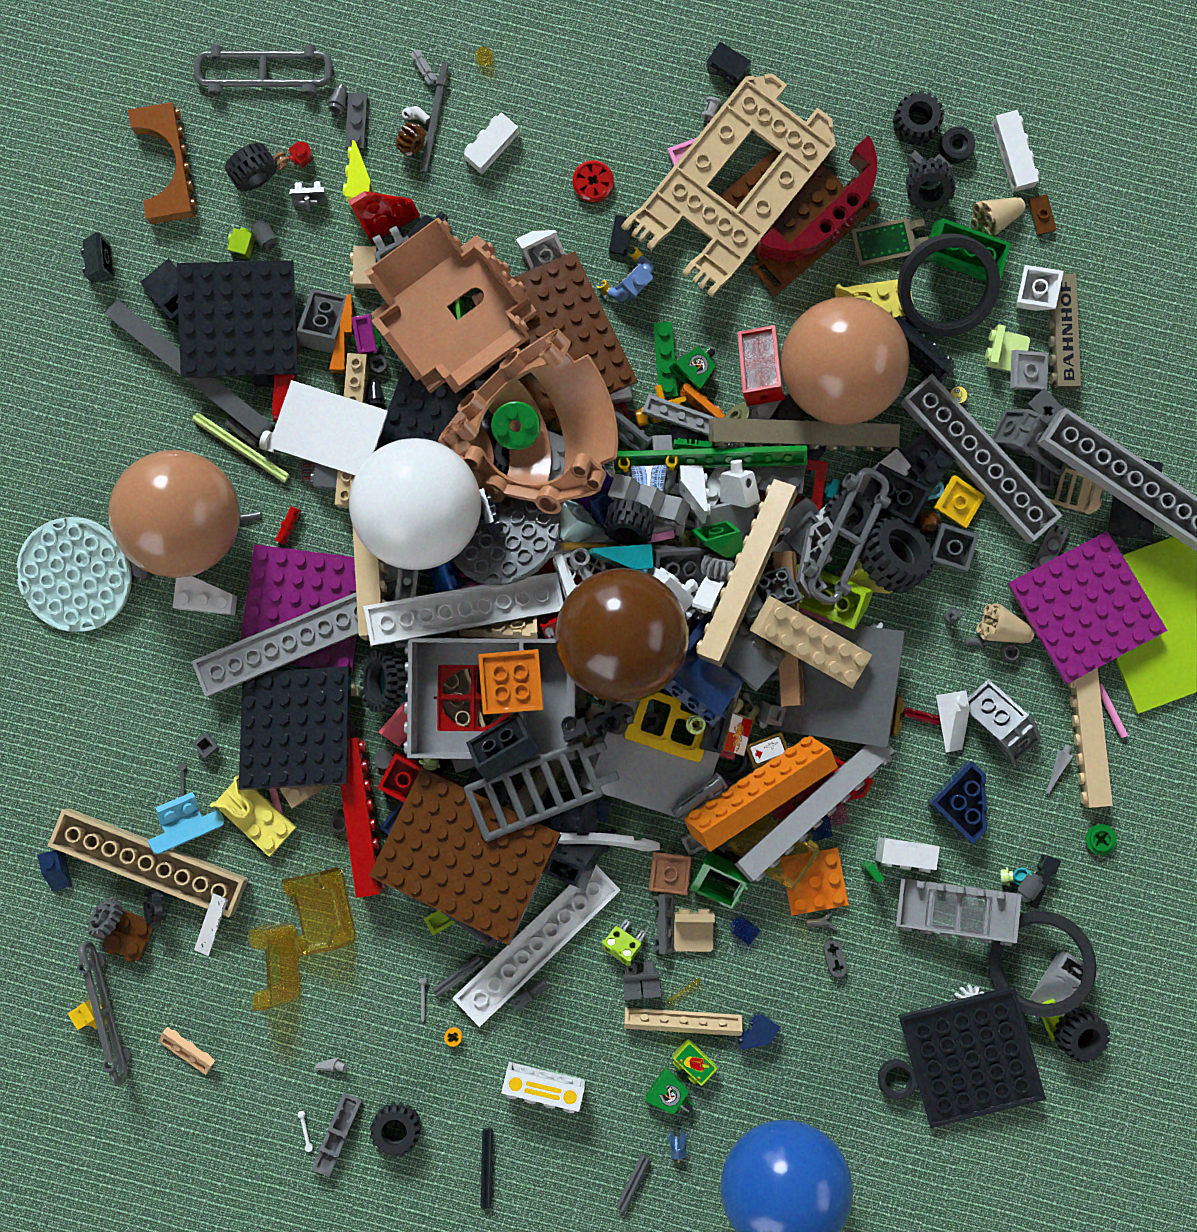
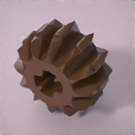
(410, 139)

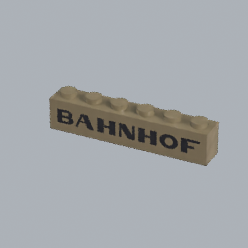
(1065, 337)

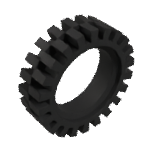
(371, 681)

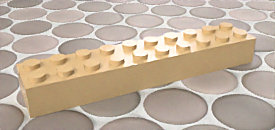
(133, 858)

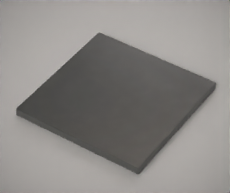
(848, 713)

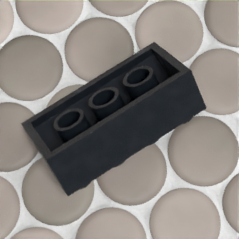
(1128, 522)

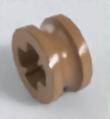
(281, 160)

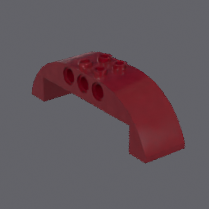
(833, 219)

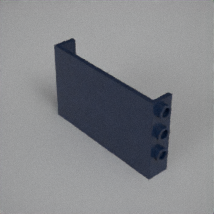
(703, 685)

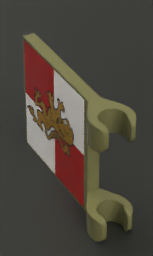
(739, 728)

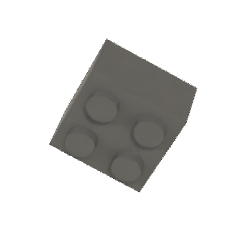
(953, 548)

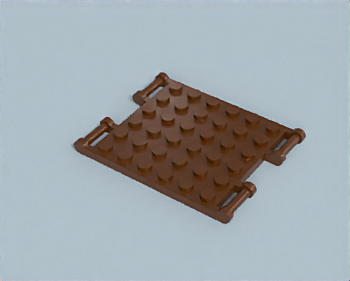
(804, 208)

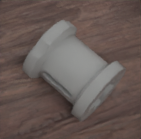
(711, 108)

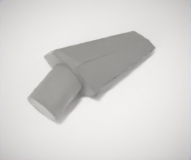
(331, 1065)

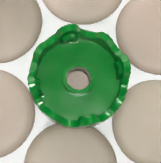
(529, 421)

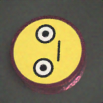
(959, 393)

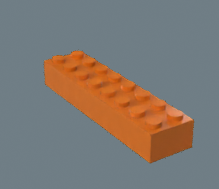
(760, 792)

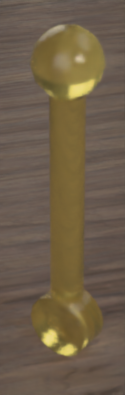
(670, 1000)

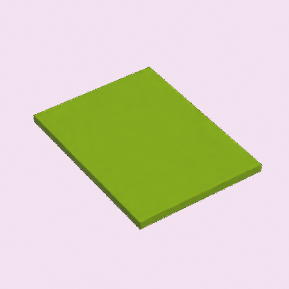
(1168, 663)

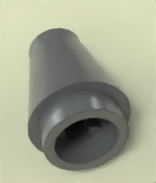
(337, 101)

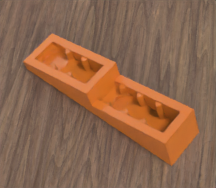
(338, 361)

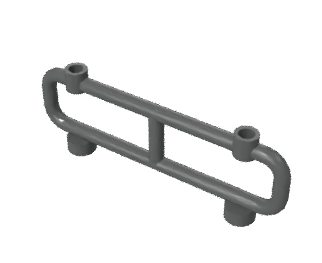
(309, 86)
(813, 570)
(121, 1055)

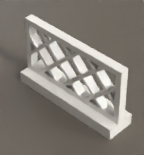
(564, 571)

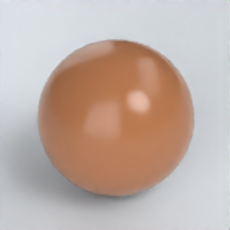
(845, 360)
(174, 513)

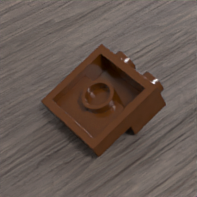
(129, 937)

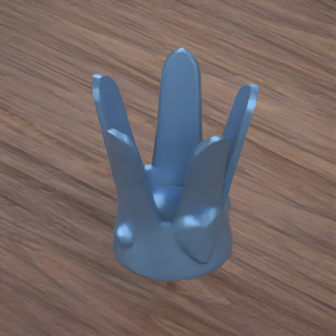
(677, 1146)

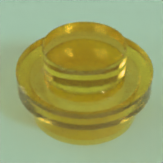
(484, 56)

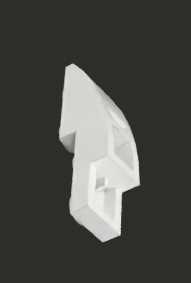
(708, 594)

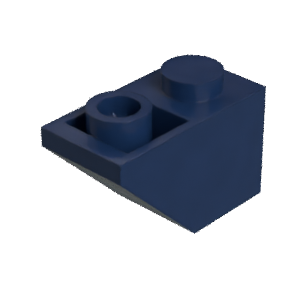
(759, 1033)

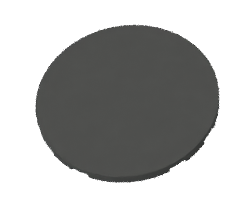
(525, 545)

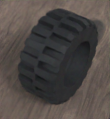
(896, 555)

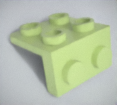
(1001, 347)

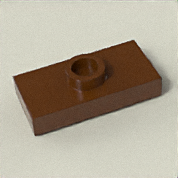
(1042, 215)

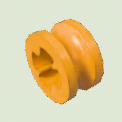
(453, 1030)

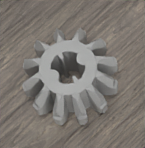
(716, 566)

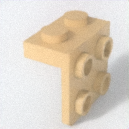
(693, 930)

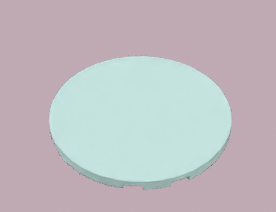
(74, 574)

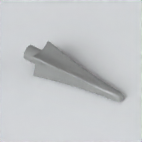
(1062, 759)

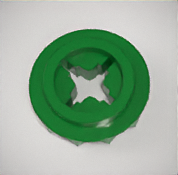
(1109, 838)

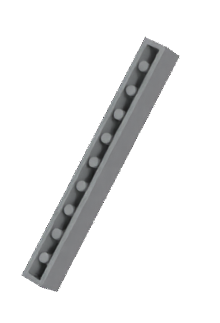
(812, 810)

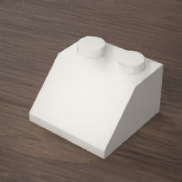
(1039, 288)

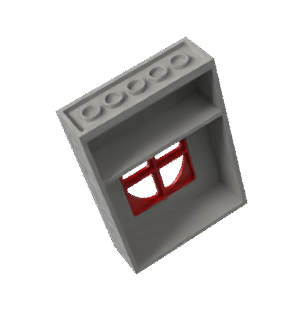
(436, 659)

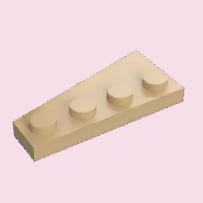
(522, 628)

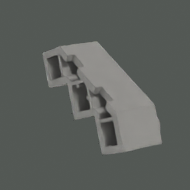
(667, 508)
(811, 551)

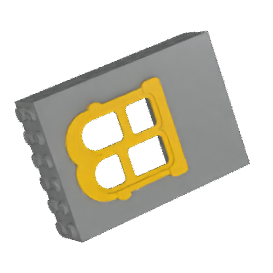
(649, 766)

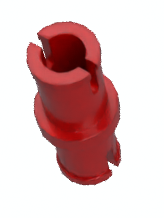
(287, 525)

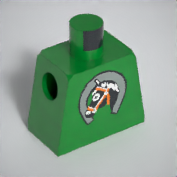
(695, 366)
(669, 1093)

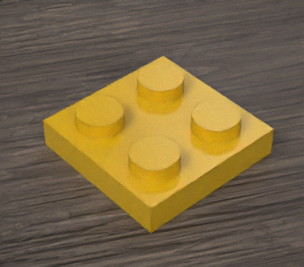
(959, 501)

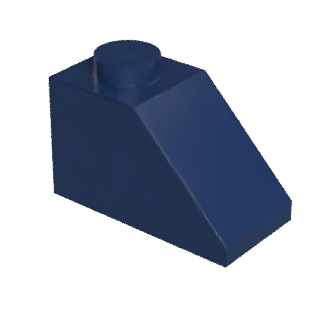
(55, 869)

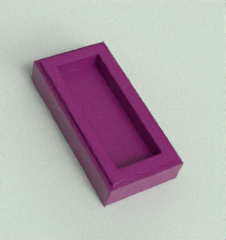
(364, 334)

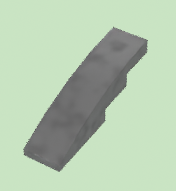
(336, 1134)

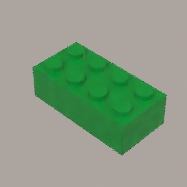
(962, 259)

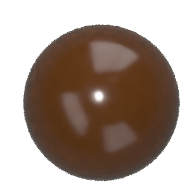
(622, 635)

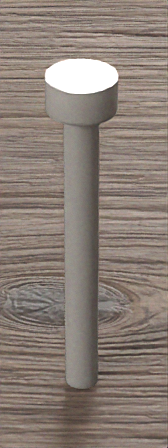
(423, 981)

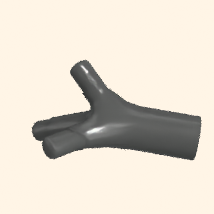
(821, 922)

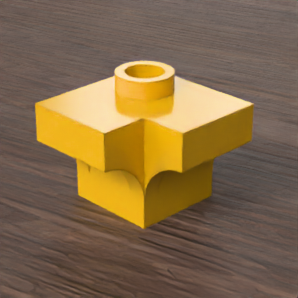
(84, 1016)

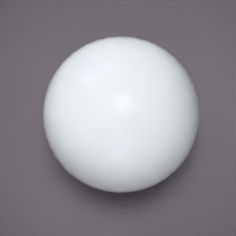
(415, 504)

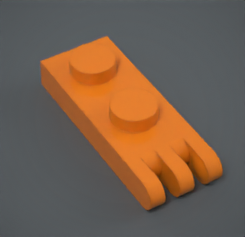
(700, 402)

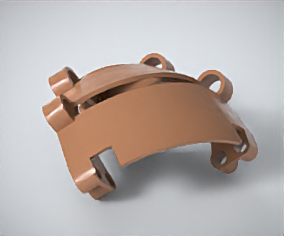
(583, 413)

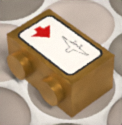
(765, 749)

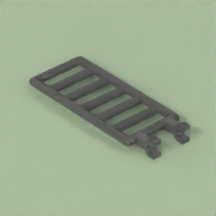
(542, 813)

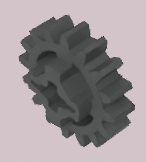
(104, 918)

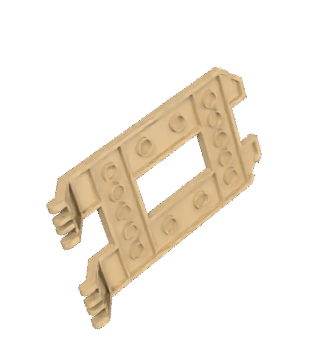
(686, 191)

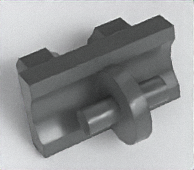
(308, 196)

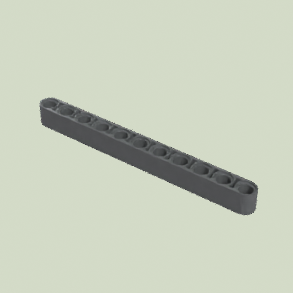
(171, 356)

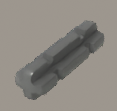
(242, 431)

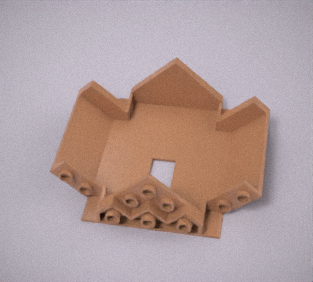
(425, 279)

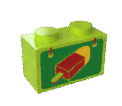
(694, 1062)

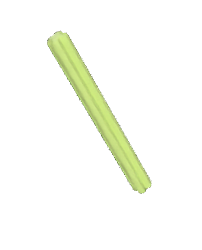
(240, 447)

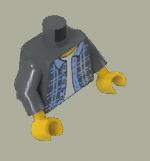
(653, 475)

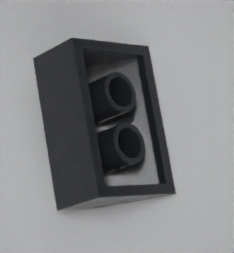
(502, 747)
(575, 820)

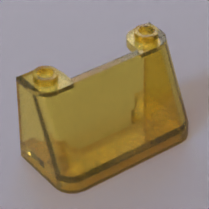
(322, 911)
(281, 964)

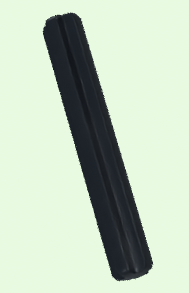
(486, 1168)

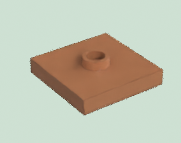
(670, 873)

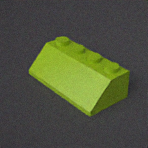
(847, 610)

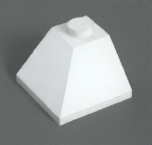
(540, 247)

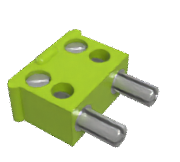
(621, 945)

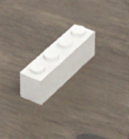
(1015, 151)

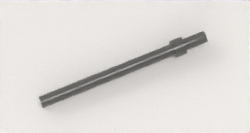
(441, 83)

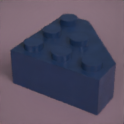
(963, 801)

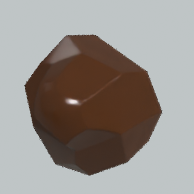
(927, 522)

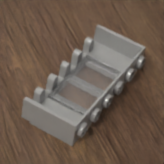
(959, 911)

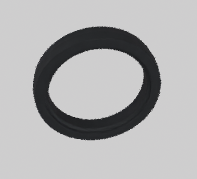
(978, 314)
(1089, 965)

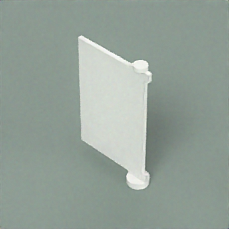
(325, 428)

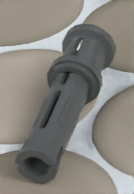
(706, 791)

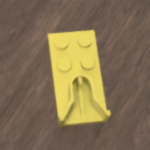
(880, 293)
(255, 817)

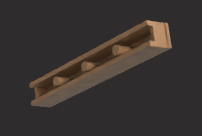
(791, 666)

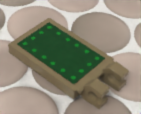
(886, 241)

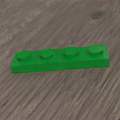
(665, 357)

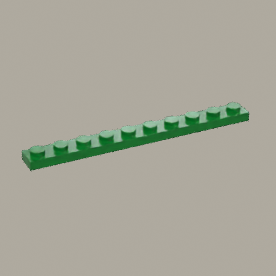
(716, 457)

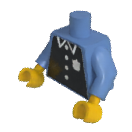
(633, 281)

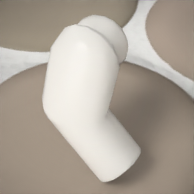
(415, 113)

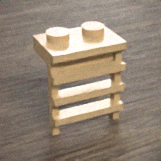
(1088, 495)

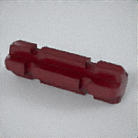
(921, 716)

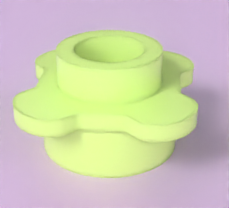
(430, 763)

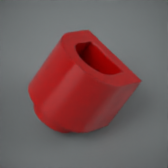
(300, 154)

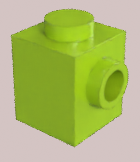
(241, 243)

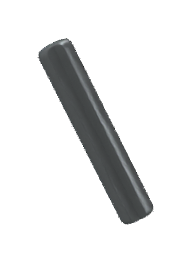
(457, 976)
(633, 1183)

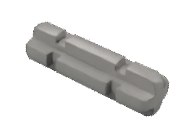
(423, 67)

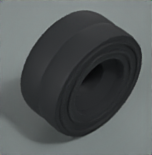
(957, 134)

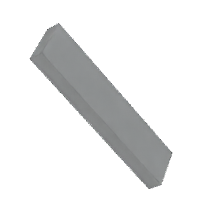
(677, 414)

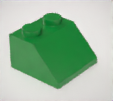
(722, 538)

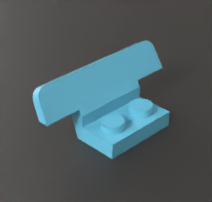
(182, 823)

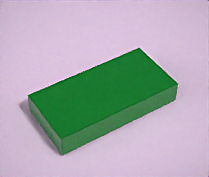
(872, 871)

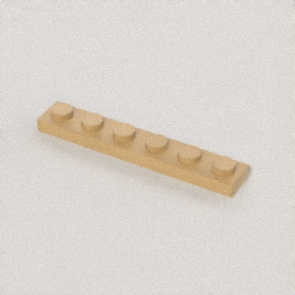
(683, 1021)

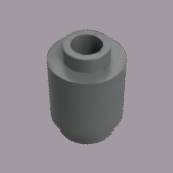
(264, 235)
(1030, 887)

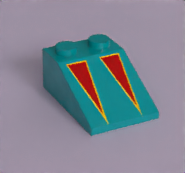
(632, 557)

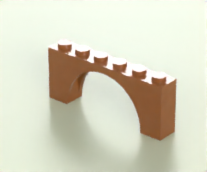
(176, 199)

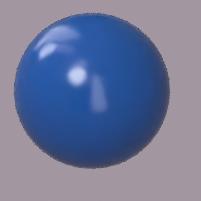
(786, 1180)

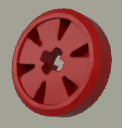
(595, 192)

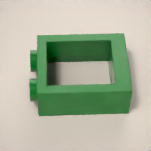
(714, 891)

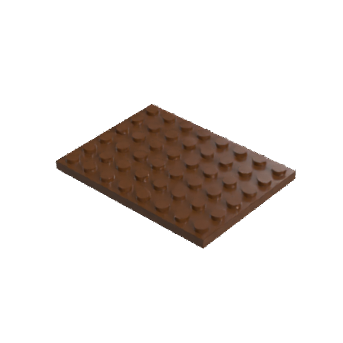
(569, 303)
(447, 864)

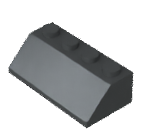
(751, 657)

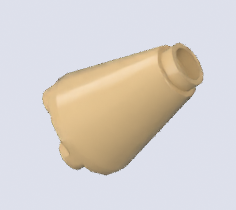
(995, 215)
(1003, 626)

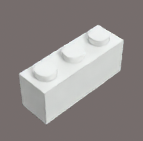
(491, 142)

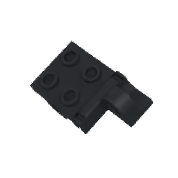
(599, 722)

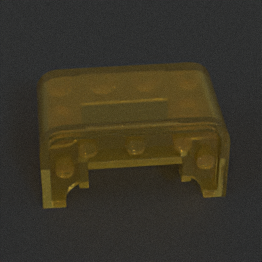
(792, 867)

